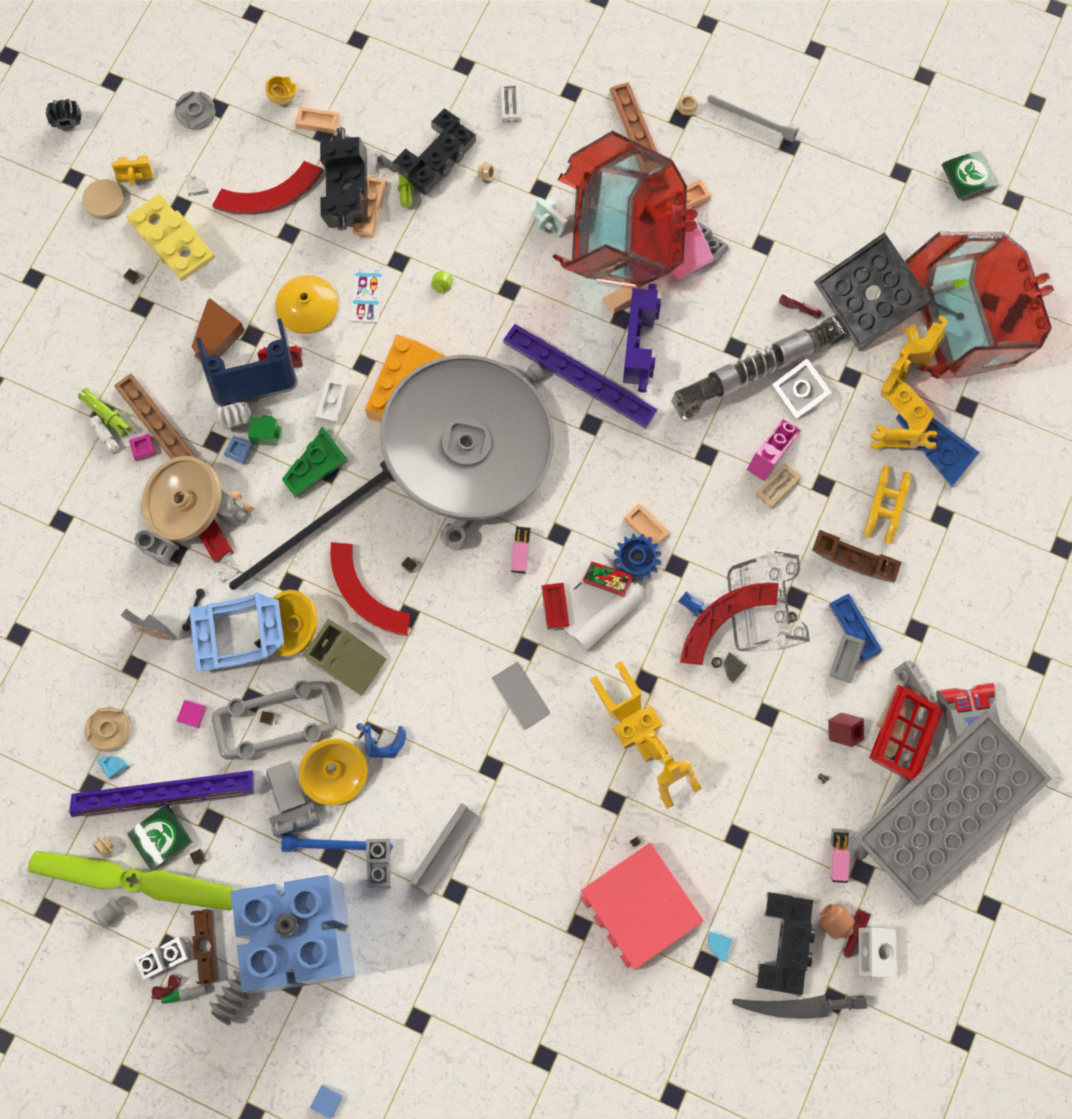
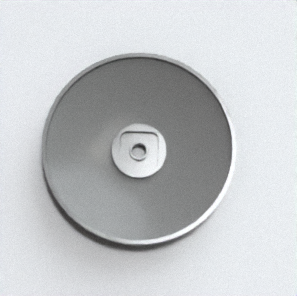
(473, 401)

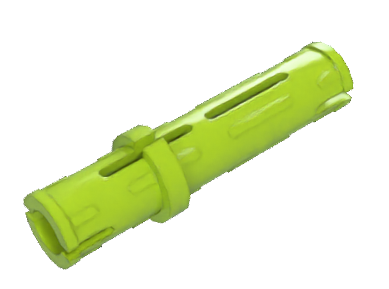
(110, 417)

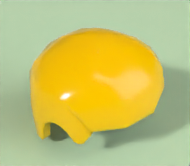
(280, 89)

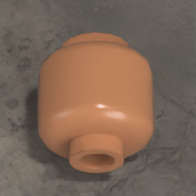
(836, 921)

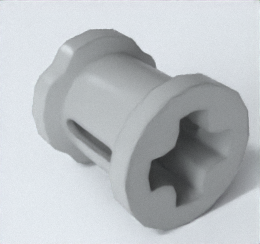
(108, 912)

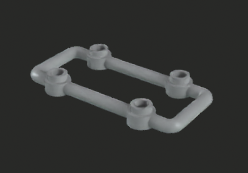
(238, 707)

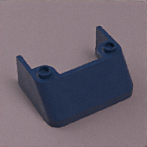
(251, 380)

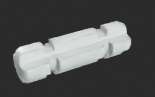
(104, 434)

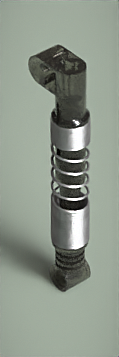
(730, 377)

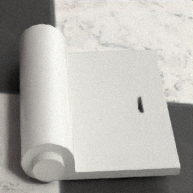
(594, 610)

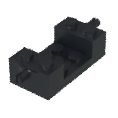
(344, 163)

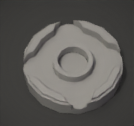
(195, 110)

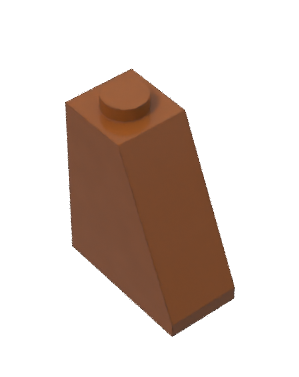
(217, 330)

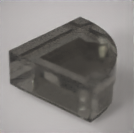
(733, 667)

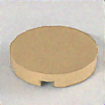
(103, 199)
(108, 729)

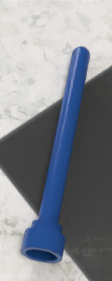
(291, 843)

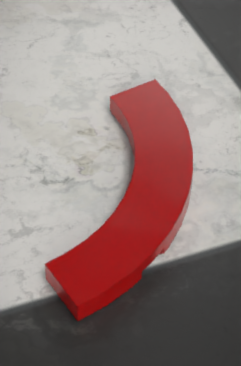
(272, 198)
(358, 598)
(719, 612)

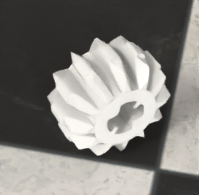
(232, 415)

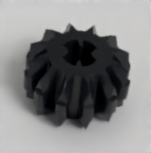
(63, 113)

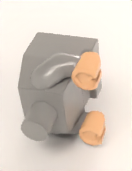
(230, 511)

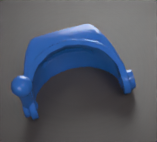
(385, 752)

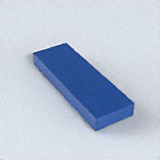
(855, 625)

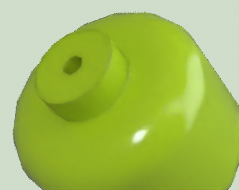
(441, 281)

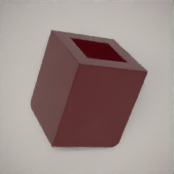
(846, 729)

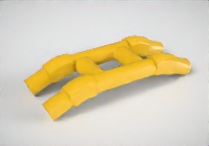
(877, 510)

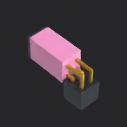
(520, 549)
(840, 856)

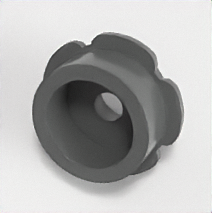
(293, 925)

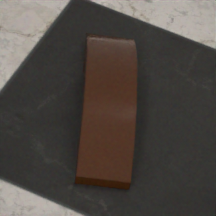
(856, 559)

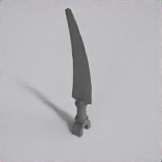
(802, 1008)

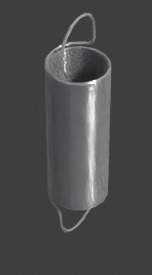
(386, 162)

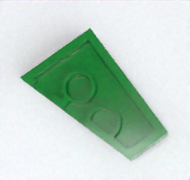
(317, 462)

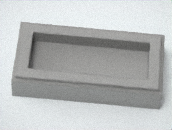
(847, 658)

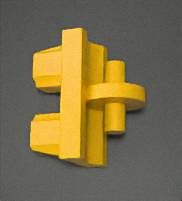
(132, 169)

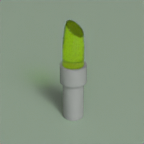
(947, 285)

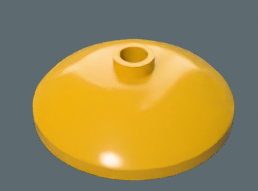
(310, 314)
(294, 610)
(334, 785)

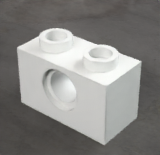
(870, 942)

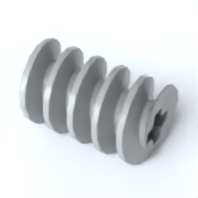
(230, 1000)

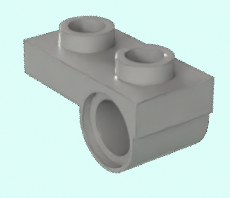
(457, 527)

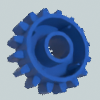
(633, 546)

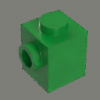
(264, 430)

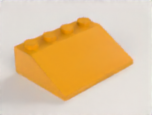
(402, 359)

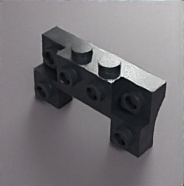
(439, 156)
(793, 944)

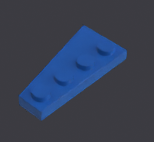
(951, 452)

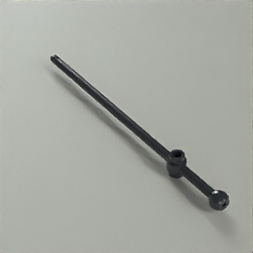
(312, 527)

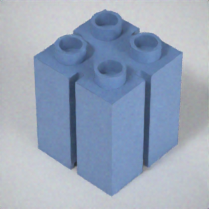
(310, 956)

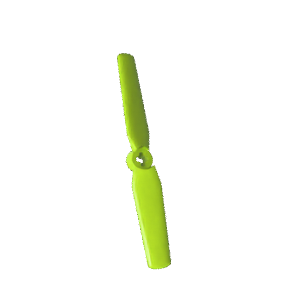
(108, 875)

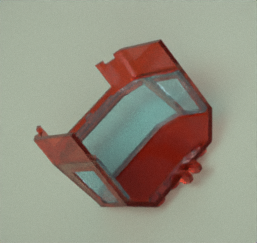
(626, 212)
(991, 318)

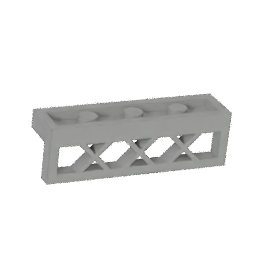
(445, 849)

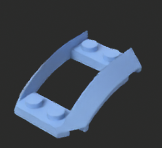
(205, 637)

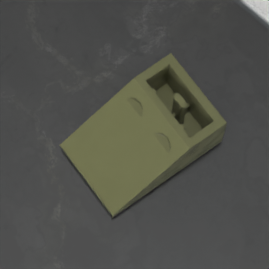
(344, 657)

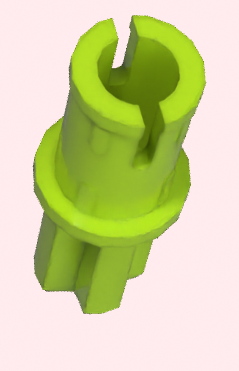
(405, 189)

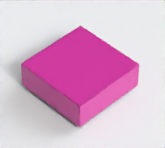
(142, 447)
(191, 714)

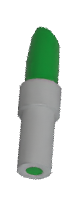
(184, 994)

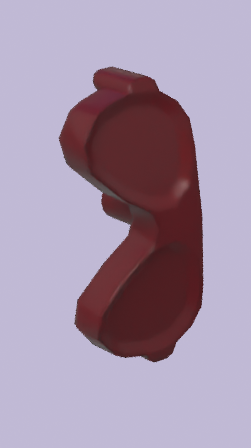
(173, 983)

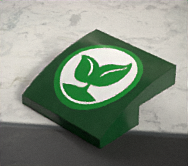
(969, 175)
(159, 837)

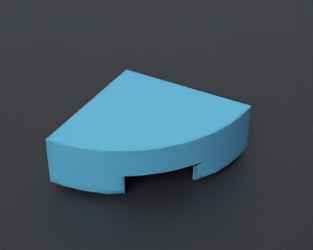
(112, 766)
(719, 945)

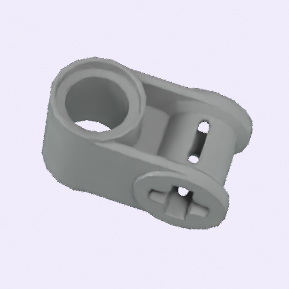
(159, 548)

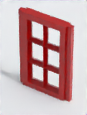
(887, 728)

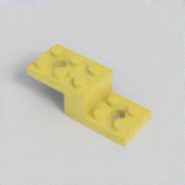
(170, 237)

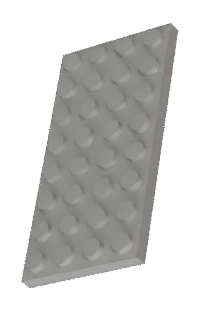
(952, 808)

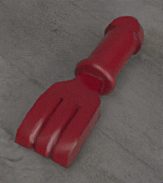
(793, 304)
(860, 921)

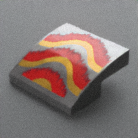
(149, 626)

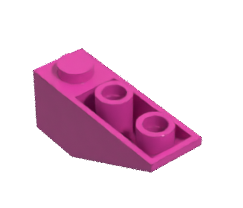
(773, 449)

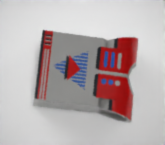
(965, 706)

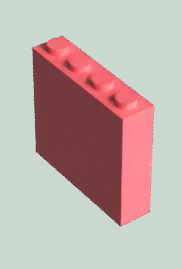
(641, 906)

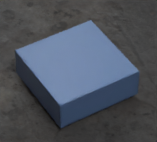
(238, 450)
(326, 1101)

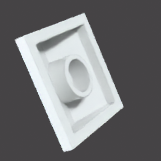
(802, 389)

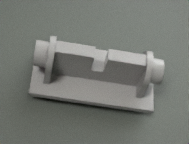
(908, 676)
(294, 820)

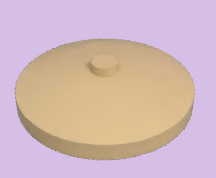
(181, 498)

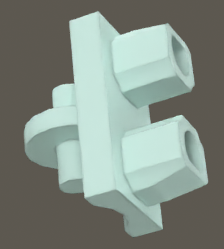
(548, 217)

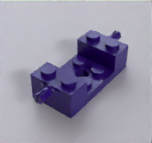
(643, 312)

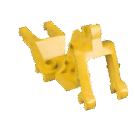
(905, 400)
(638, 727)

